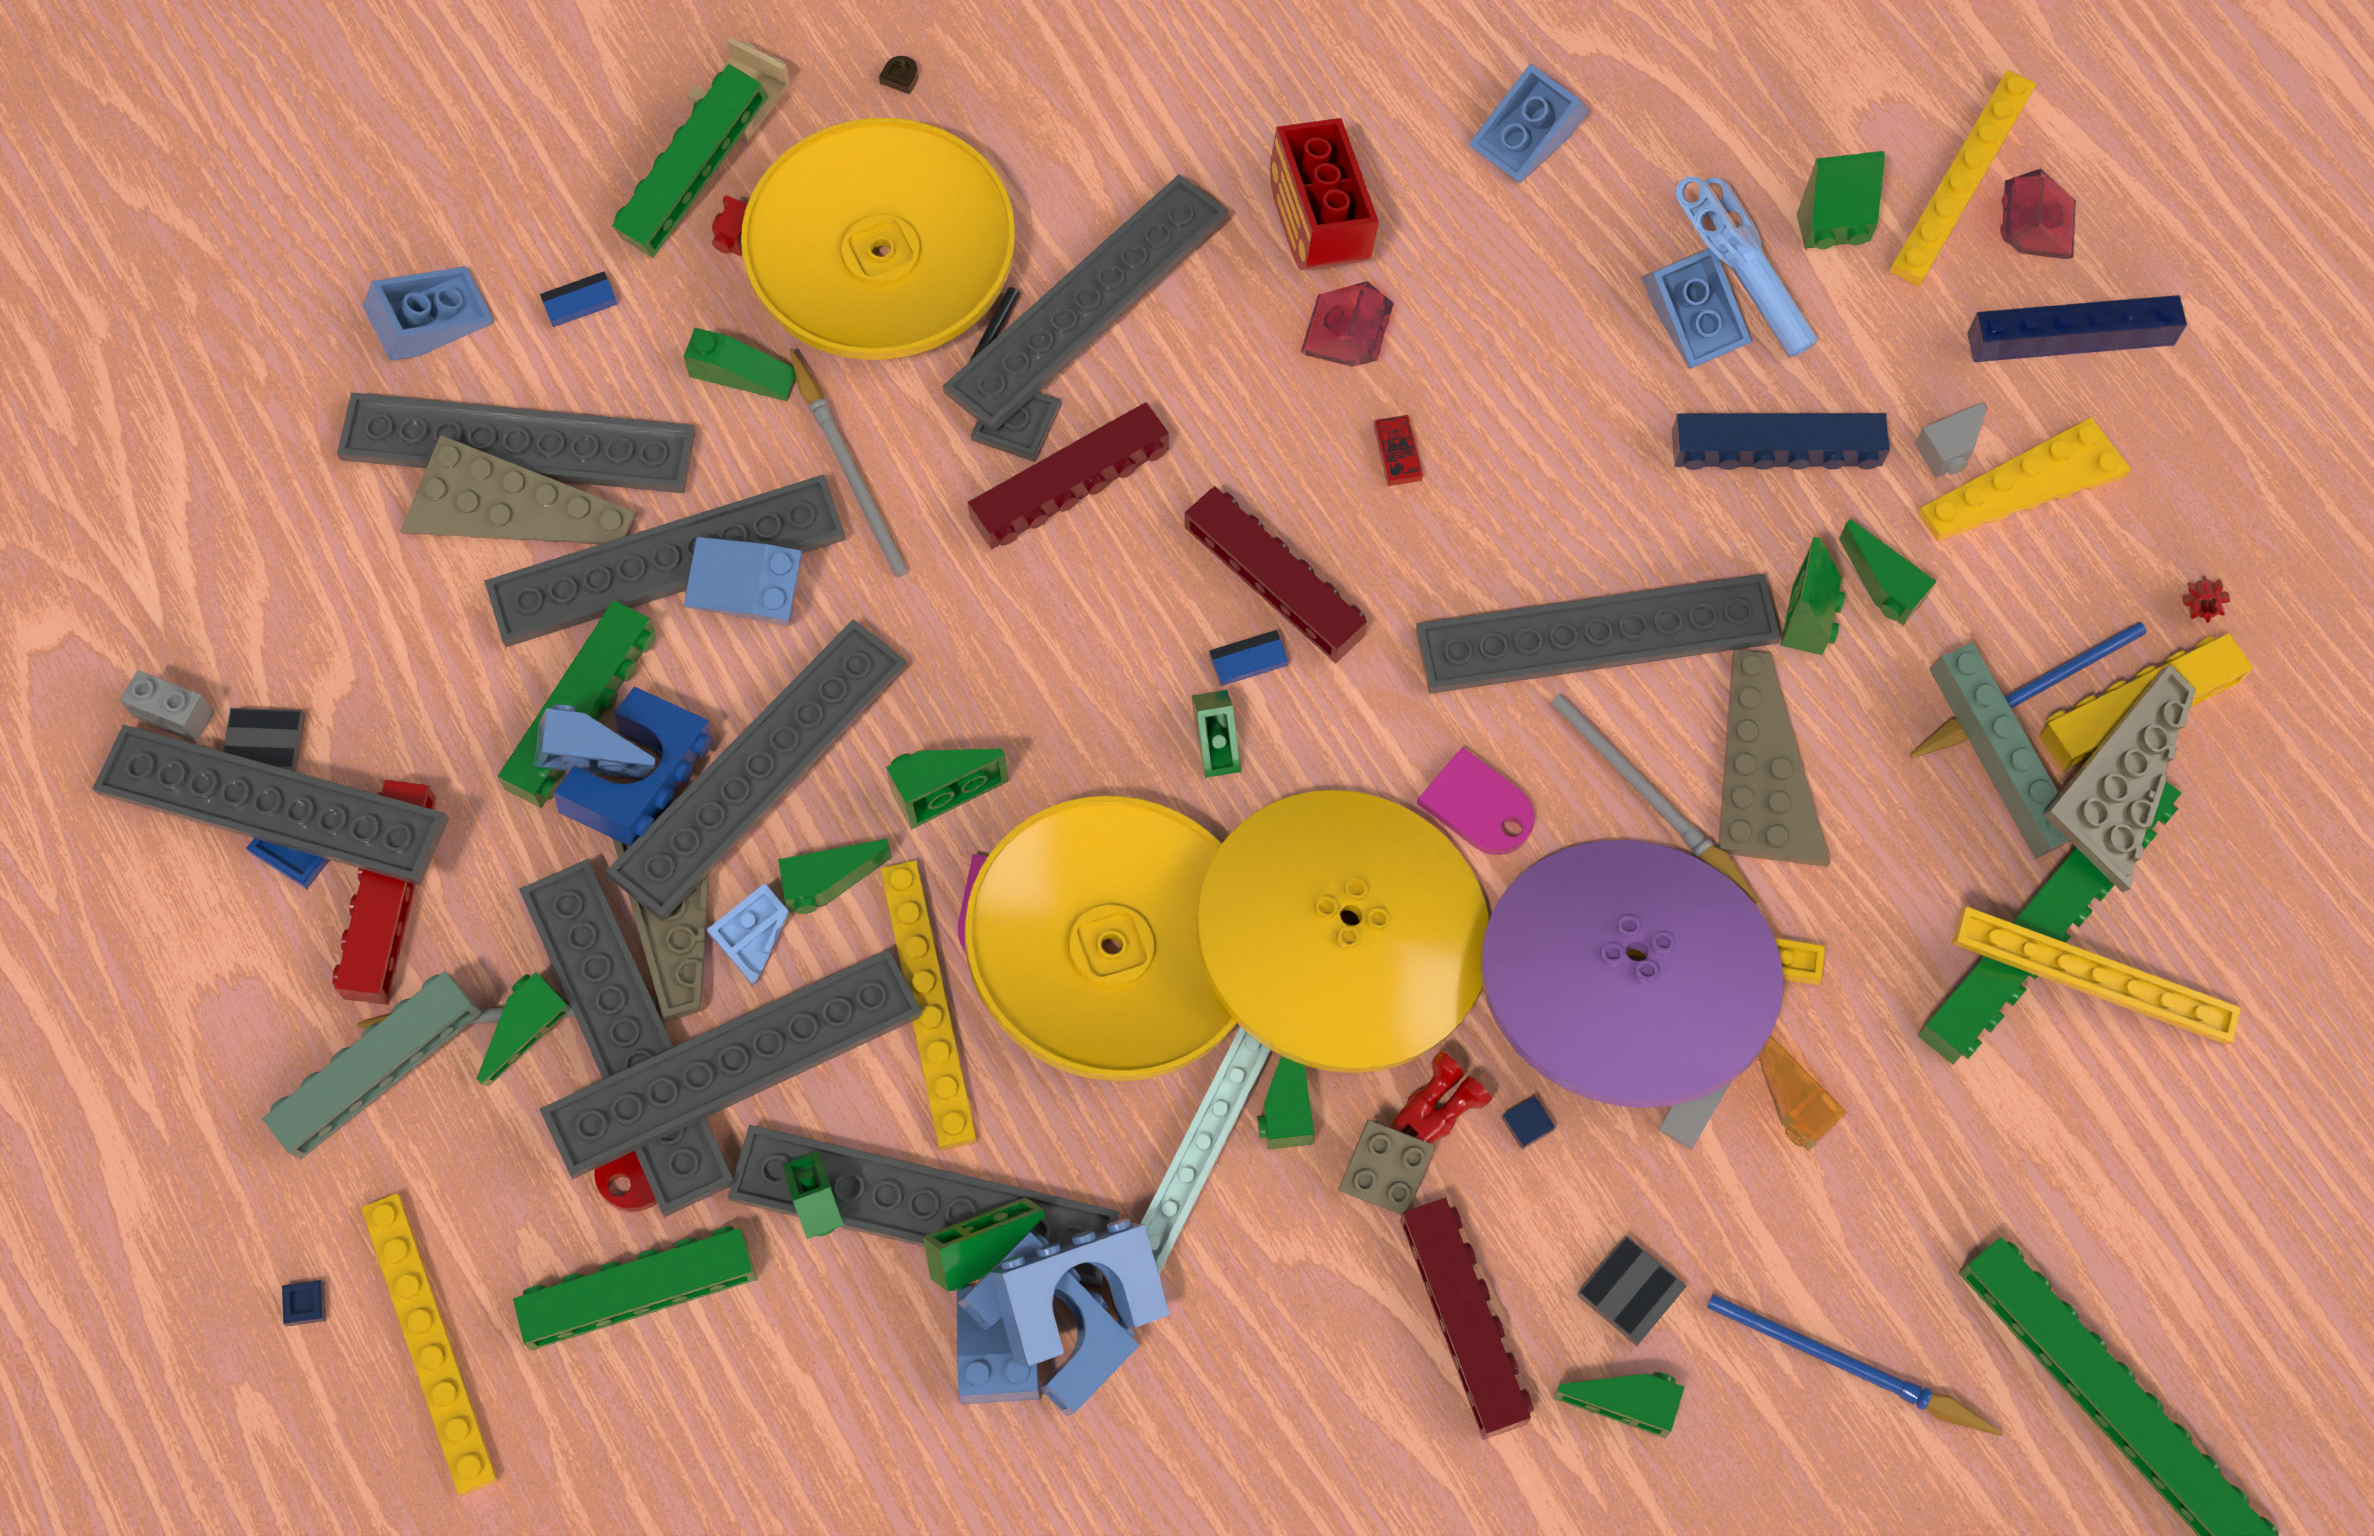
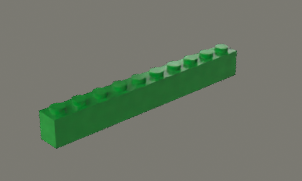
(2051, 912)
(2111, 1396)

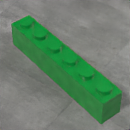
(690, 160)
(589, 687)
(634, 1288)

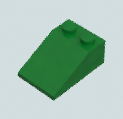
(1842, 200)
(1813, 602)
(941, 780)

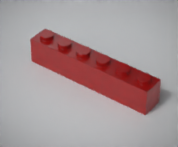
(377, 920)

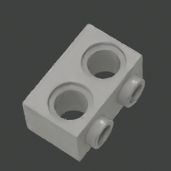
(166, 706)

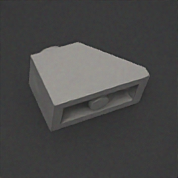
(1951, 441)
(1688, 1120)

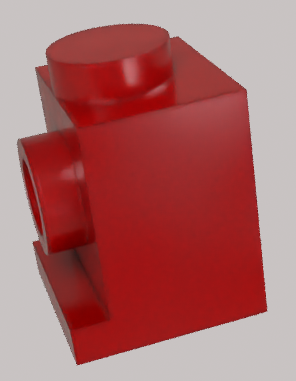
(728, 226)

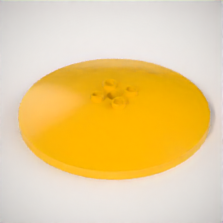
(867, 188)
(1039, 925)
(1328, 988)

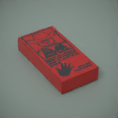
(1398, 450)

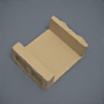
(765, 69)

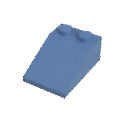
(1529, 124)
(1697, 307)
(425, 311)
(744, 580)
(578, 740)
(987, 1363)

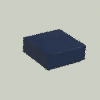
(1528, 1122)
(303, 1303)

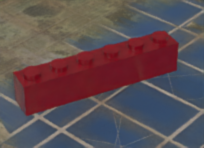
(1069, 476)
(1276, 574)
(1465, 1318)

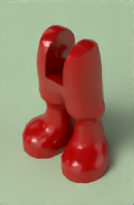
(1420, 1109)

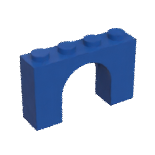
(630, 809)

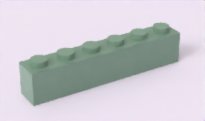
(2000, 745)
(371, 1065)

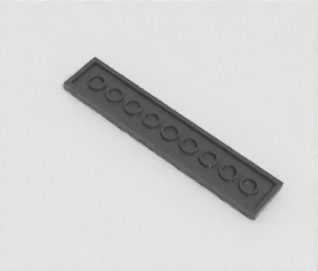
(1085, 303)
(546, 442)
(655, 560)
(1597, 633)
(756, 770)
(272, 804)
(619, 1021)
(730, 1063)
(899, 1196)

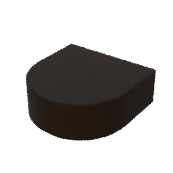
(900, 74)

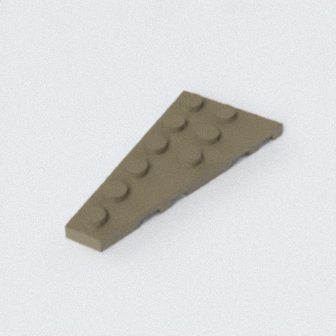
(2121, 783)

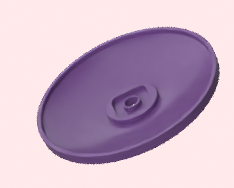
(1621, 1025)

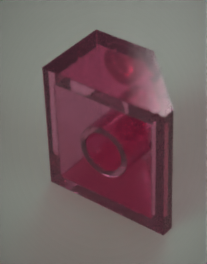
(2038, 216)
(1348, 325)

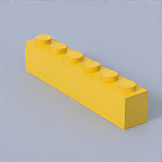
(2208, 668)

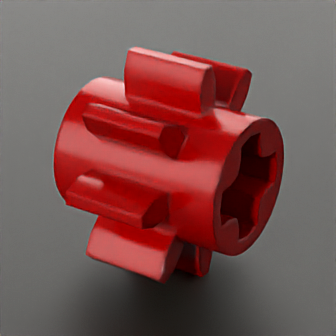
(2206, 608)

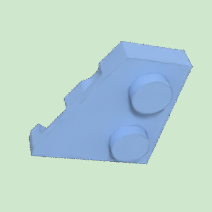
(750, 931)

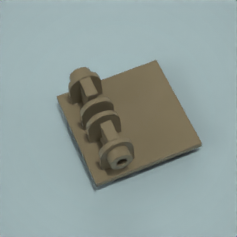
(1386, 1167)

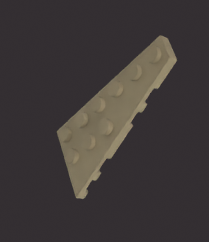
(495, 499)
(1765, 788)
(675, 948)

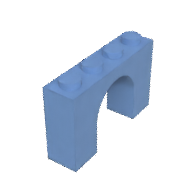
(1028, 1286)
(1100, 1340)

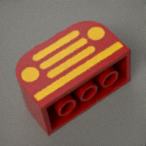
(1321, 195)

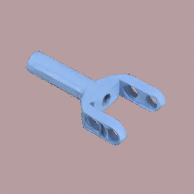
(1742, 252)

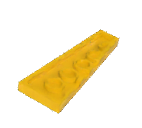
(2050, 471)

